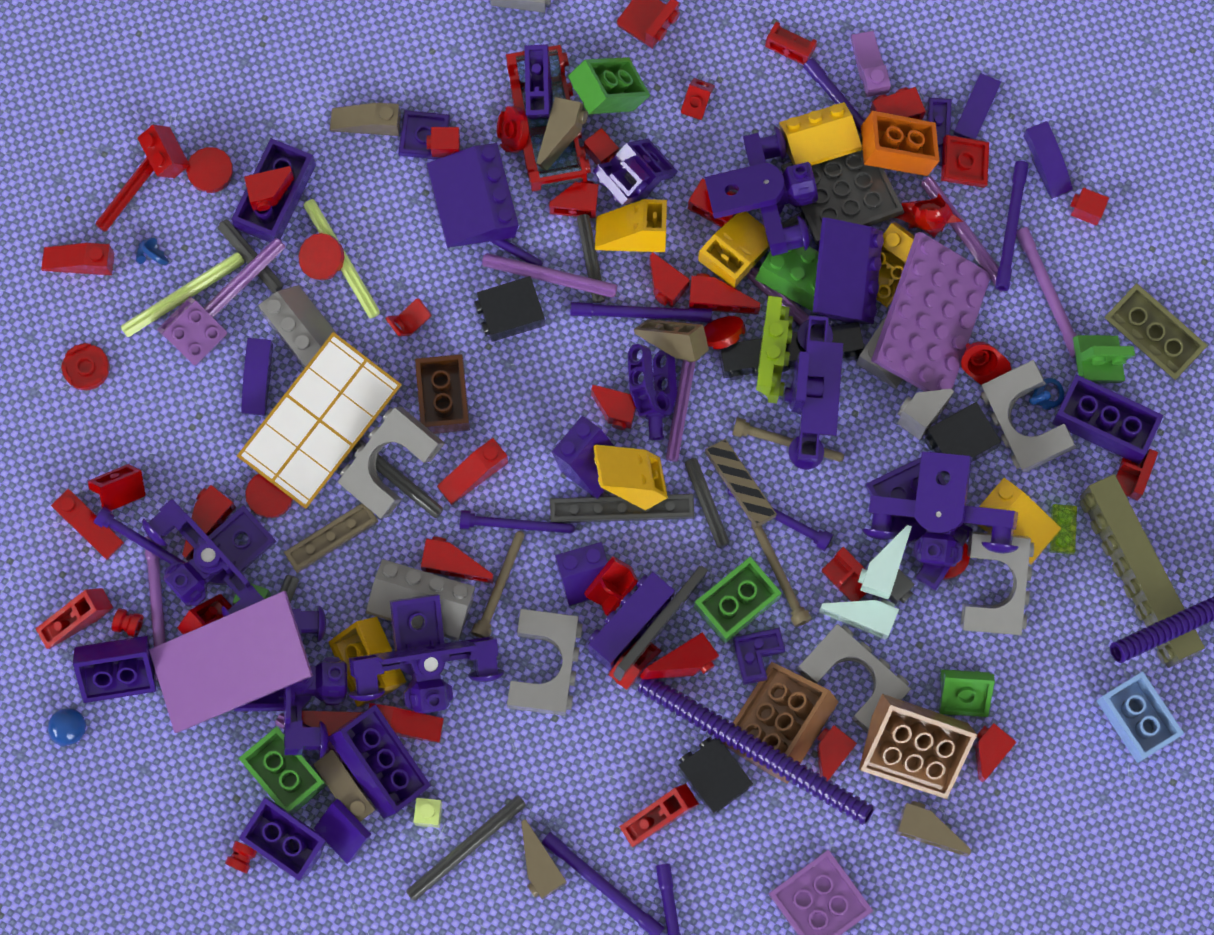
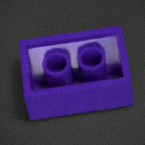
(114, 669)
(283, 839)

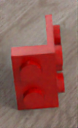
(648, 19)

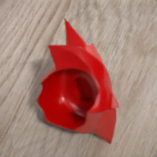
(928, 215)

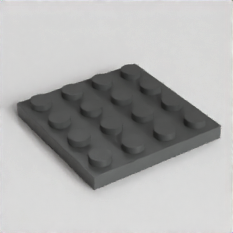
(850, 193)

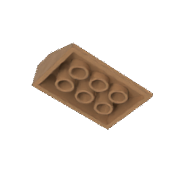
(785, 714)
(916, 746)

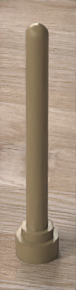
(743, 428)
(799, 614)
(482, 627)

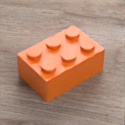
(899, 143)

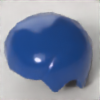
(66, 727)

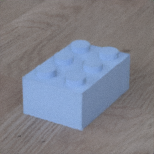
(1140, 717)

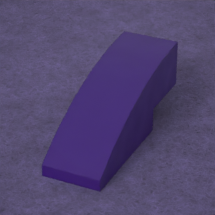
(1048, 159)
(256, 376)

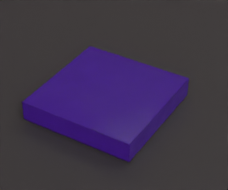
(414, 132)
(342, 830)

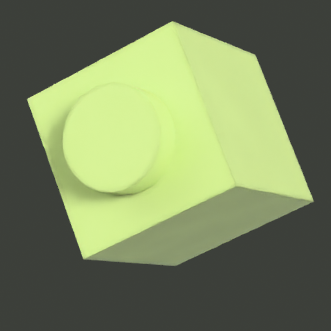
(428, 812)

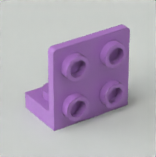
(192, 331)

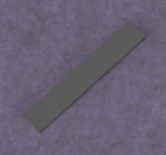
(617, 509)
(660, 622)

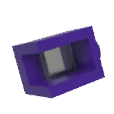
(631, 177)

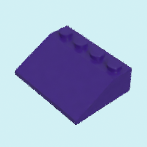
(473, 196)
(848, 271)

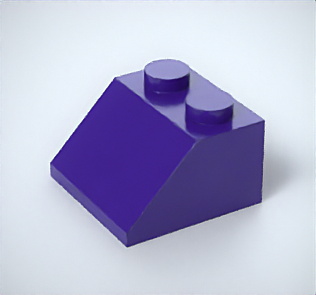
(579, 569)

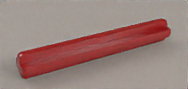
(125, 195)

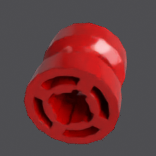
(127, 622)
(241, 857)

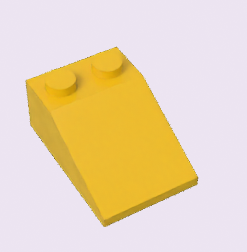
(1031, 518)

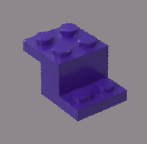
(647, 157)

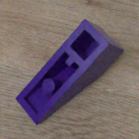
(538, 82)

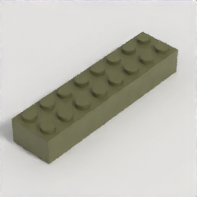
(1137, 564)

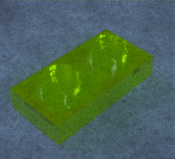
(1066, 518)

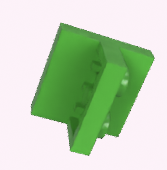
(1101, 358)
(966, 692)

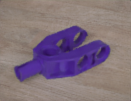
(652, 403)

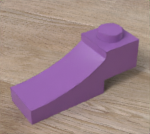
(870, 64)

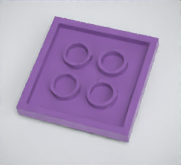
(820, 899)

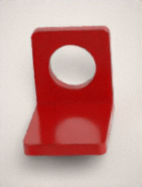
(697, 98)
(410, 319)

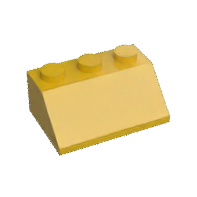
(821, 135)
(363, 639)

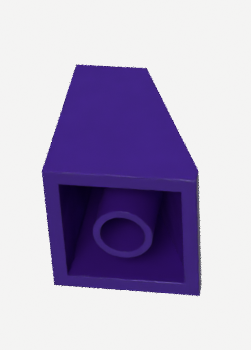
(576, 455)

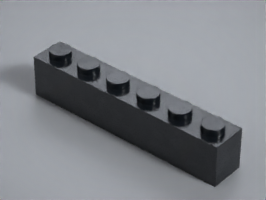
(744, 356)

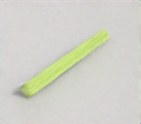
(348, 269)
(182, 294)

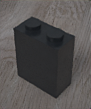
(510, 309)
(963, 434)
(714, 775)

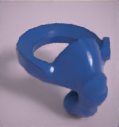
(151, 249)
(1042, 397)

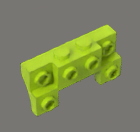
(773, 349)

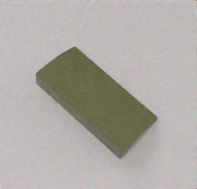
(1156, 331)

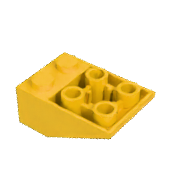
(633, 227)
(735, 248)
(893, 259)
(631, 474)

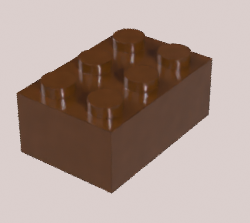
(442, 393)

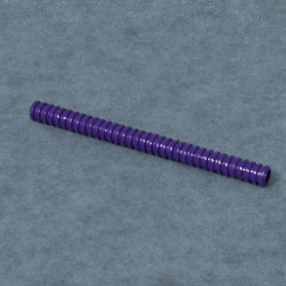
(1163, 631)
(758, 750)

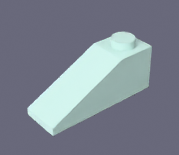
(883, 569)
(868, 616)

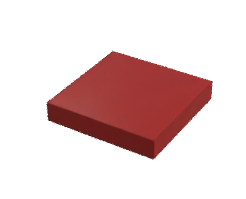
(965, 161)

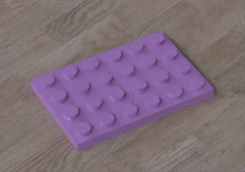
(931, 315)

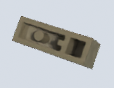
(367, 119)
(562, 128)
(676, 338)
(344, 785)
(927, 828)
(541, 869)

